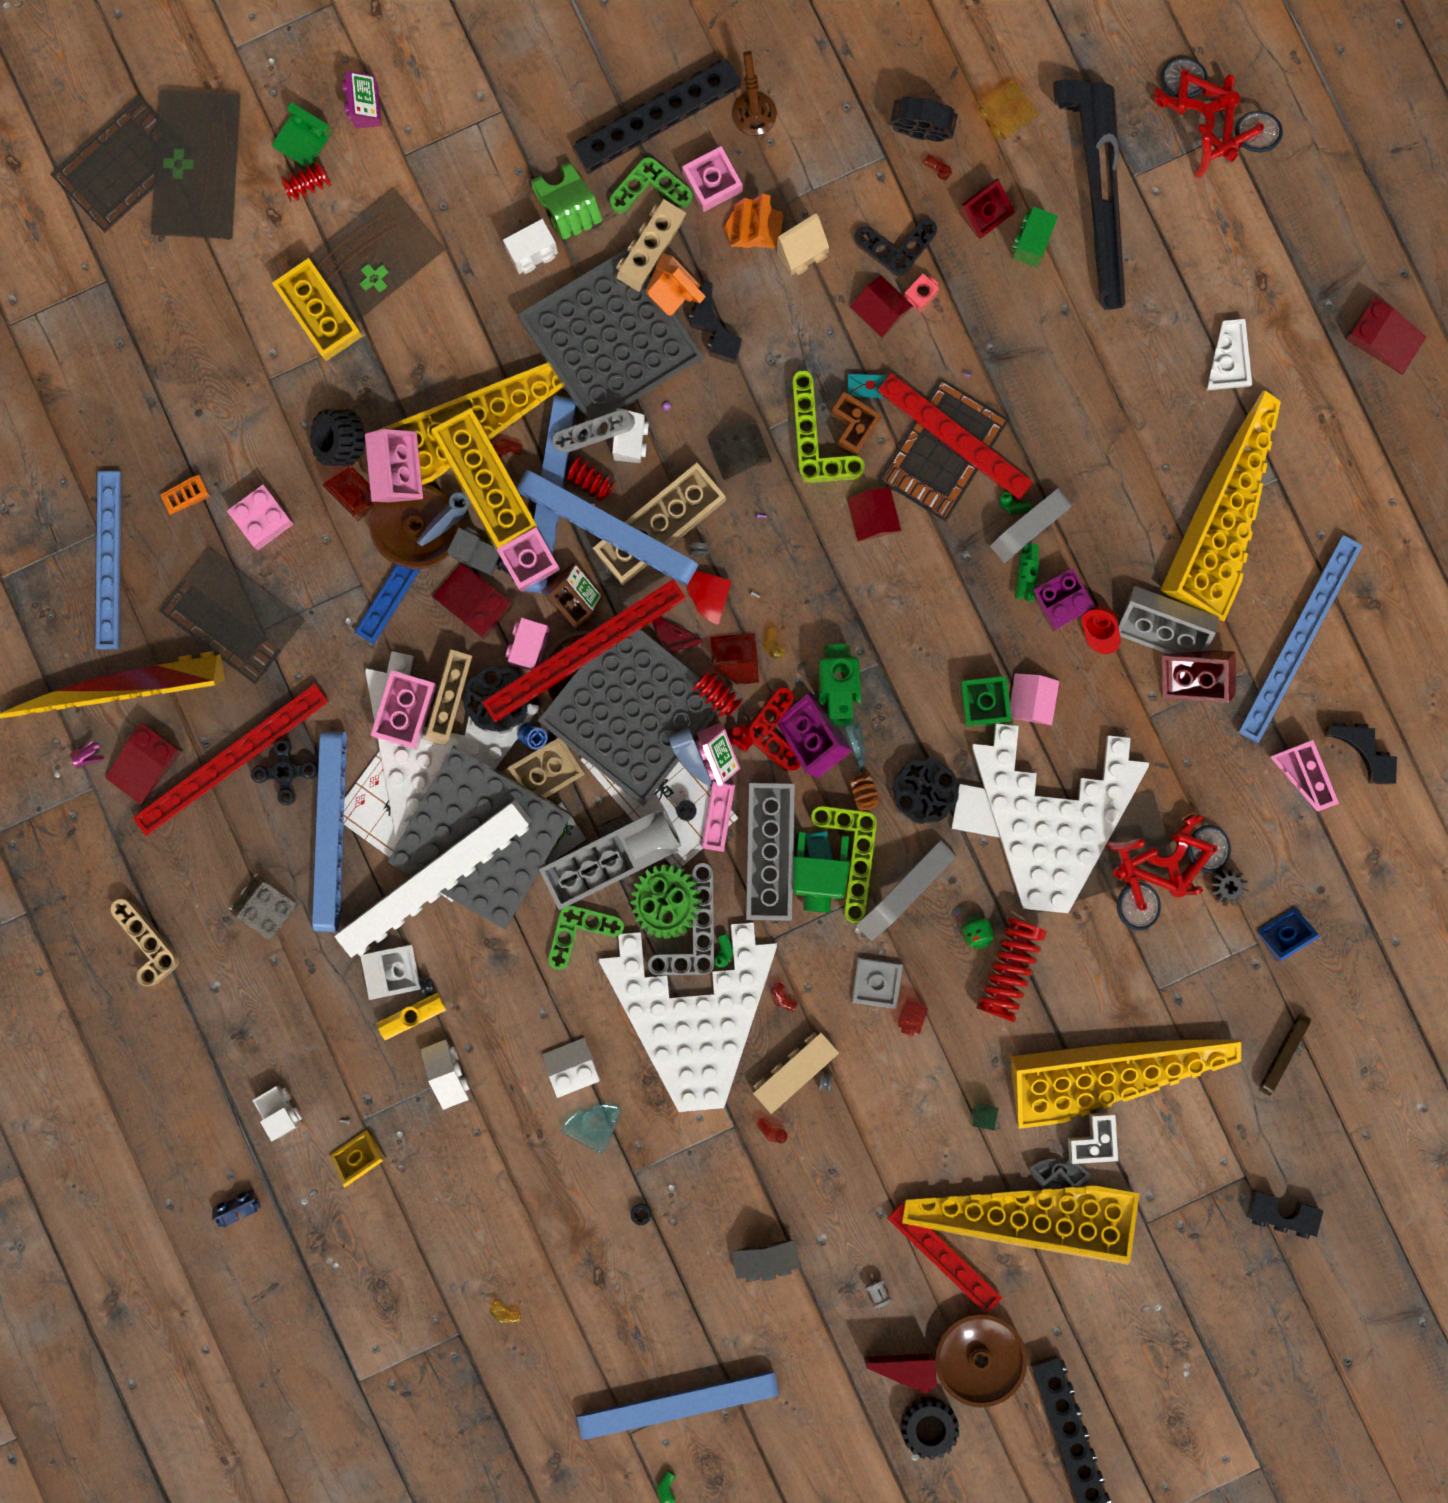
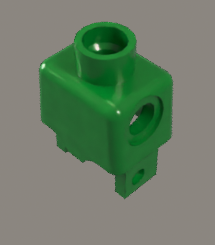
(836, 691)
(820, 878)

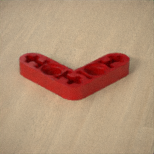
(766, 728)

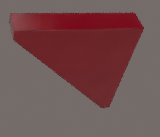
(674, 638)

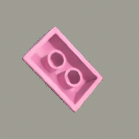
(393, 465)

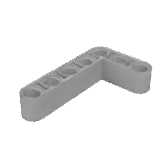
(906, 891)
(698, 930)

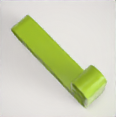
(810, 437)
(856, 855)

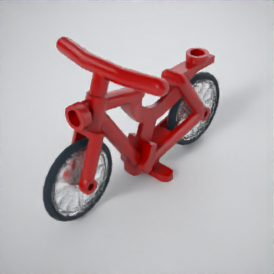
(1254, 131)
(1139, 902)

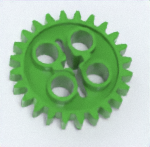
(681, 911)

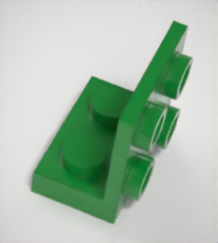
(302, 136)

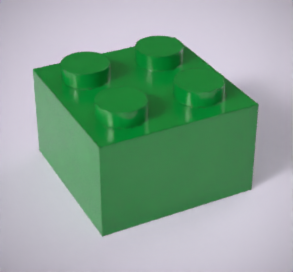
(1036, 233)
(985, 701)

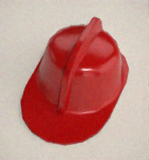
(1101, 629)

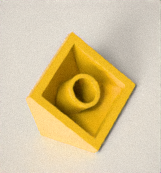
(356, 1158)

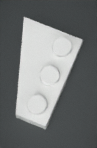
(1231, 357)

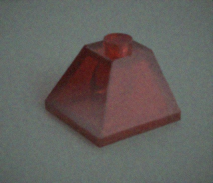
(736, 657)

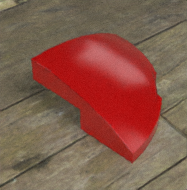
(709, 595)

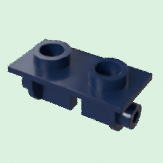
(225, 1212)

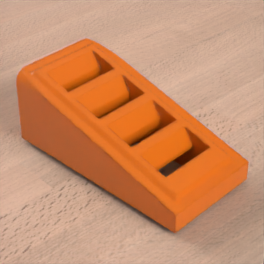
(196, 480)

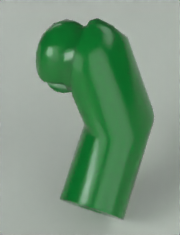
(1012, 505)
(725, 952)
(663, 1488)

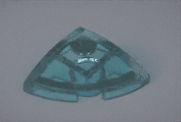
(857, 741)
(593, 1127)

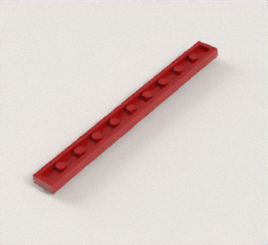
(584, 650)
(230, 760)

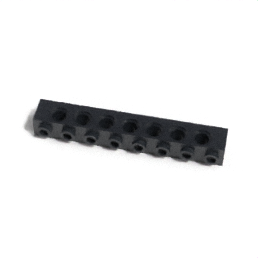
(719, 70)
(1043, 1371)

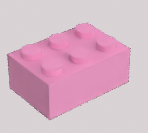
(403, 710)

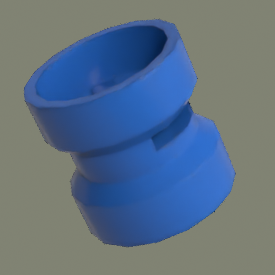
(531, 731)

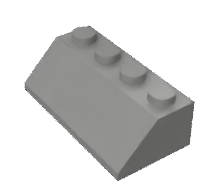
(1166, 623)

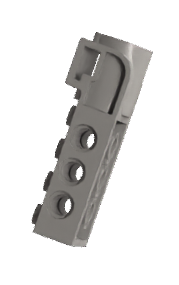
(611, 858)

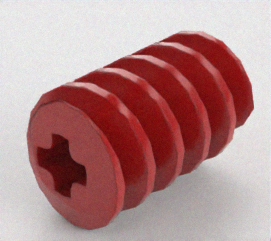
(305, 181)
(590, 480)
(717, 694)

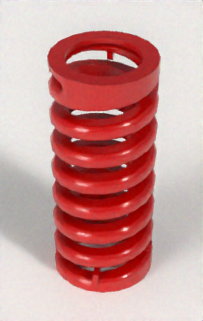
(992, 1005)

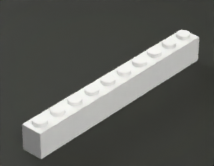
(433, 878)

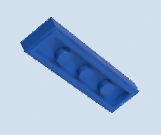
(386, 603)

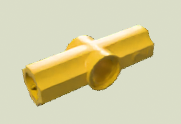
(398, 1023)

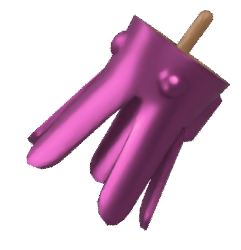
(79, 756)

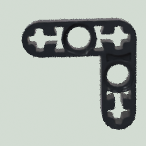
(895, 254)

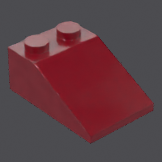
(1386, 335)
(472, 601)
(1199, 676)
(142, 763)
(911, 1370)

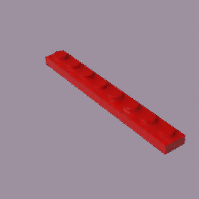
(954, 436)

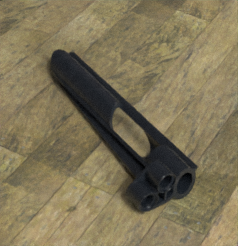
(1099, 125)

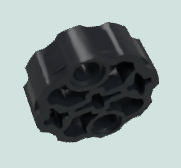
(923, 119)
(479, 685)
(948, 793)

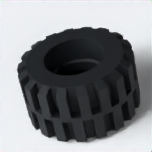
(337, 437)
(934, 1447)

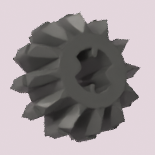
(1223, 892)

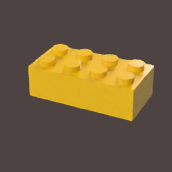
(317, 309)

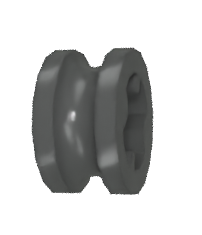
(698, 549)
(825, 1081)

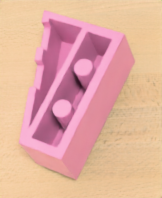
(1308, 775)

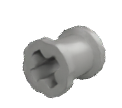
(878, 1294)

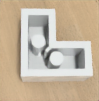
(445, 1074)
(277, 1112)
(1100, 1145)

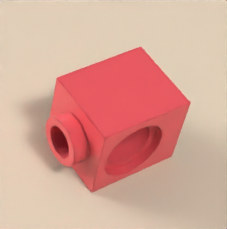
(920, 302)

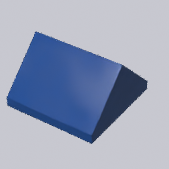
(1287, 934)

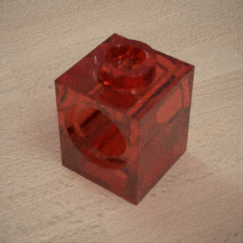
(912, 1018)

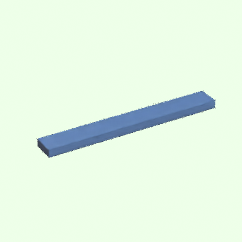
(108, 560)

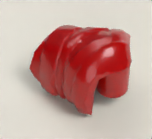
(738, 738)

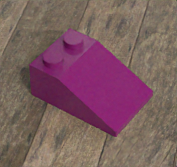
(813, 737)

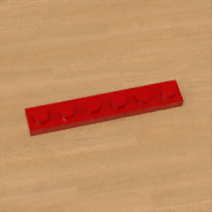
(947, 1261)

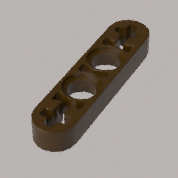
(1284, 1054)

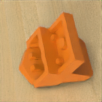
(754, 223)
(672, 285)

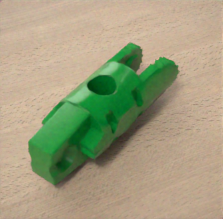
(1027, 572)

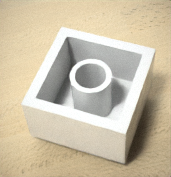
(531, 247)

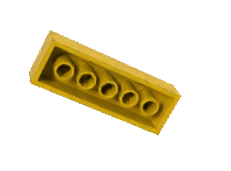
(483, 478)

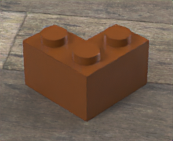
(860, 422)

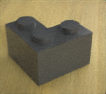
(473, 552)
(766, 1261)

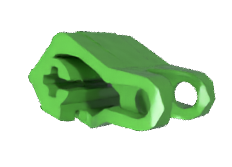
(568, 202)

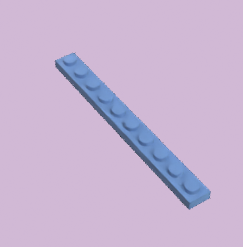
(1300, 639)

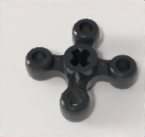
(284, 762)

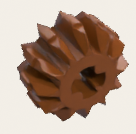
(864, 791)

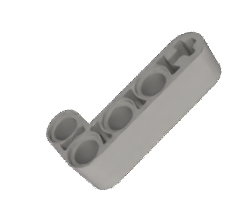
(1031, 525)

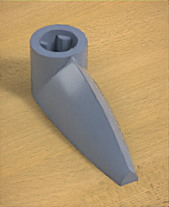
(445, 518)
(689, 755)

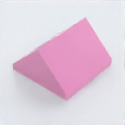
(1033, 698)

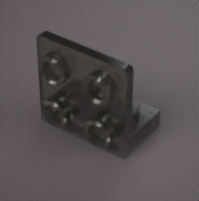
(739, 449)
(262, 907)

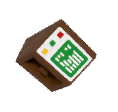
(573, 595)

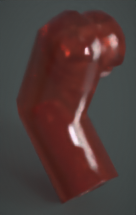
(942, 168)
(506, 446)
(779, 997)

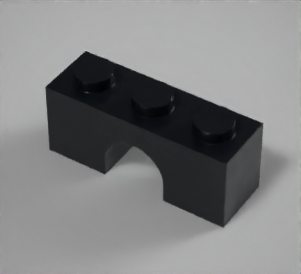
(1304, 1219)

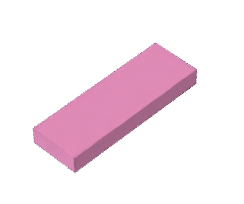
(718, 816)

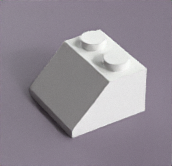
(629, 445)
(390, 972)
(571, 1067)

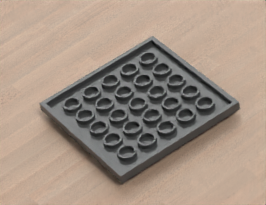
(608, 340)
(623, 710)
(457, 803)

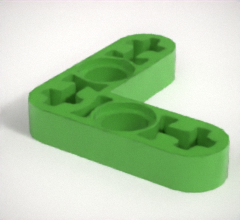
(647, 179)
(572, 928)

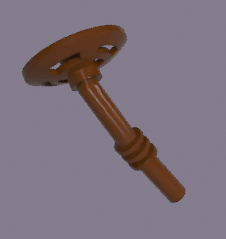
(754, 106)

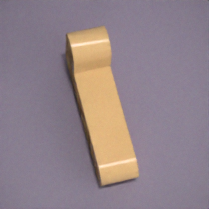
(141, 939)

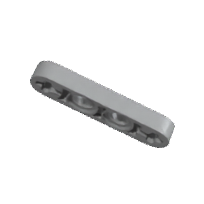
(593, 431)

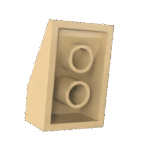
(802, 245)
(546, 769)

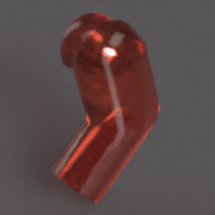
(772, 1133)

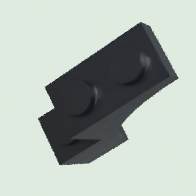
(724, 344)
(1380, 767)

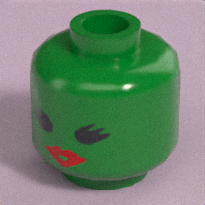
(977, 932)

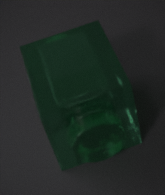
(984, 1116)

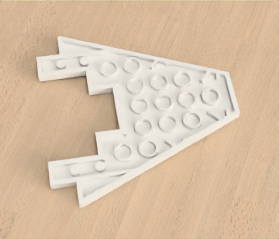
(411, 771)
(1048, 839)
(693, 1038)

